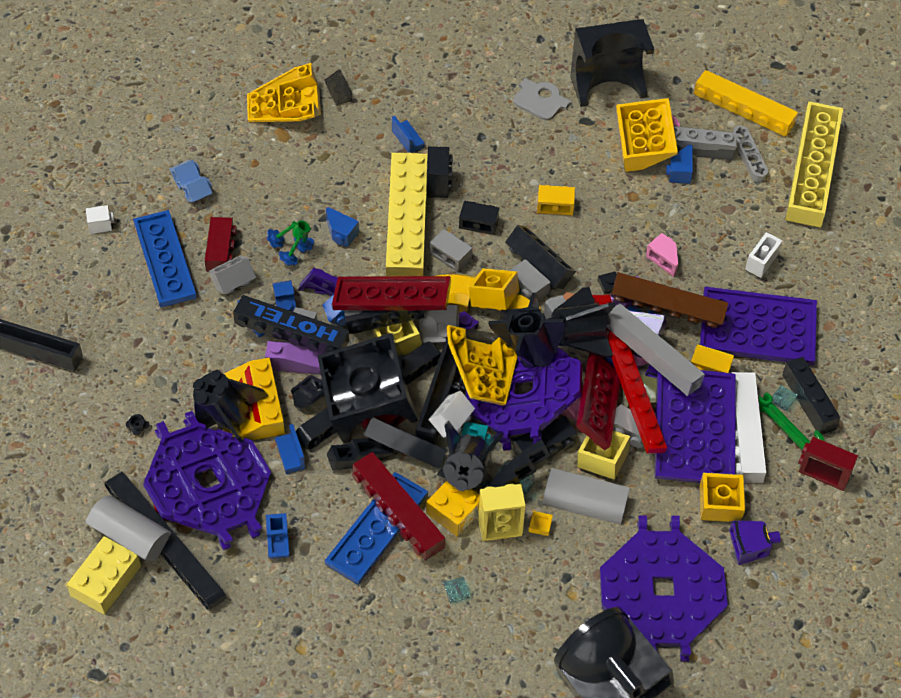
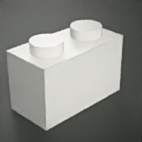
(763, 255)
(455, 409)

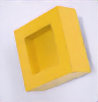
(540, 523)

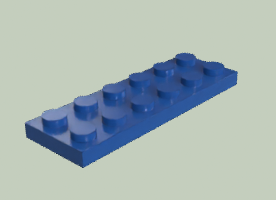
(164, 258)
(369, 537)

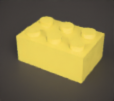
(501, 512)
(104, 575)

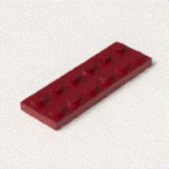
(391, 293)
(598, 401)

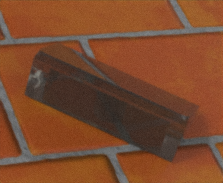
(338, 88)
(481, 336)

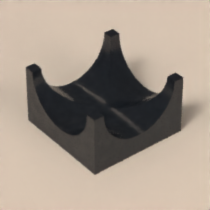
(610, 55)
(365, 383)

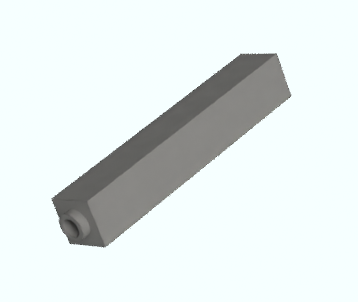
(655, 350)

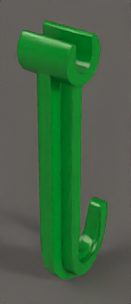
(783, 422)

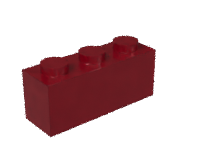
(220, 242)

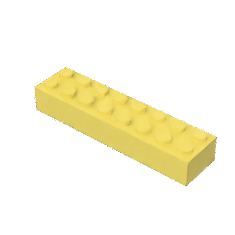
(814, 164)
(406, 215)

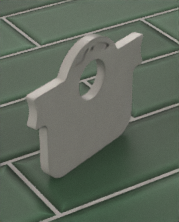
(533, 103)

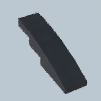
(405, 442)
(521, 466)

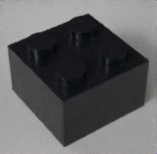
(438, 172)

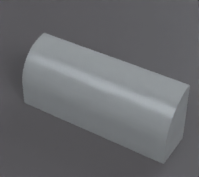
(586, 496)
(128, 527)

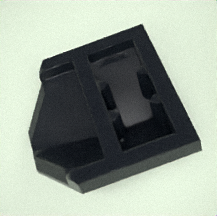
(307, 392)

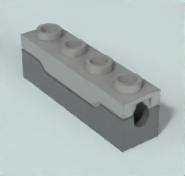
(706, 142)

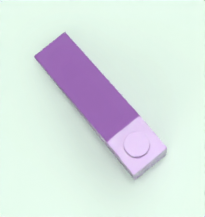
(292, 358)

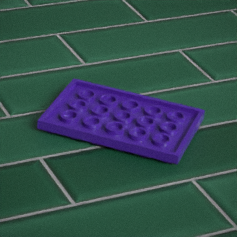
(763, 326)
(696, 428)

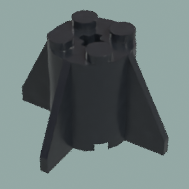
(585, 323)
(531, 334)
(224, 401)
(467, 459)

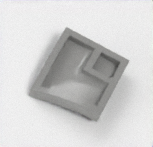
(434, 325)

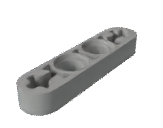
(752, 167)

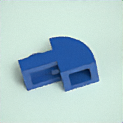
(284, 295)
(277, 535)

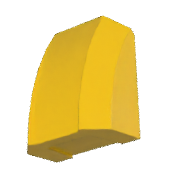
(459, 291)

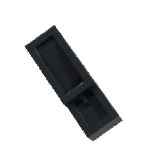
(345, 455)

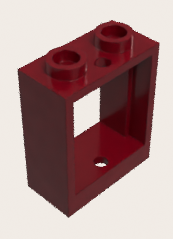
(831, 455)

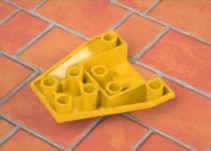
(286, 98)
(483, 367)

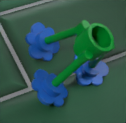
(302, 242)

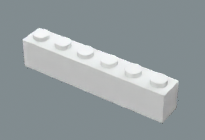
(748, 430)

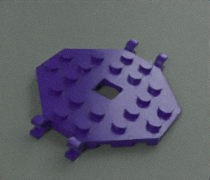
(552, 393)
(213, 509)
(696, 579)

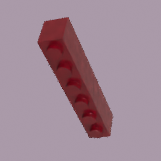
(398, 506)

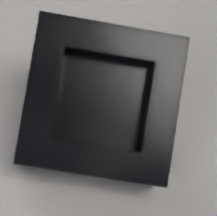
(607, 281)

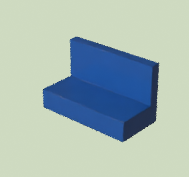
(407, 135)
(290, 451)

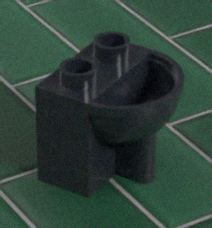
(611, 660)

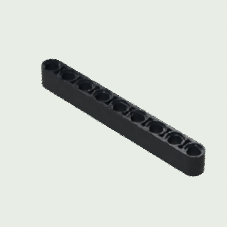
(416, 364)
(174, 550)

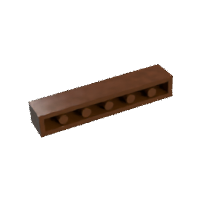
(669, 300)

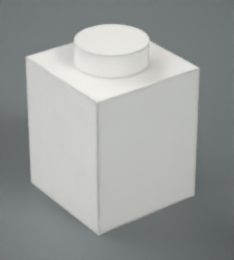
(99, 219)

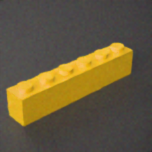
(745, 103)

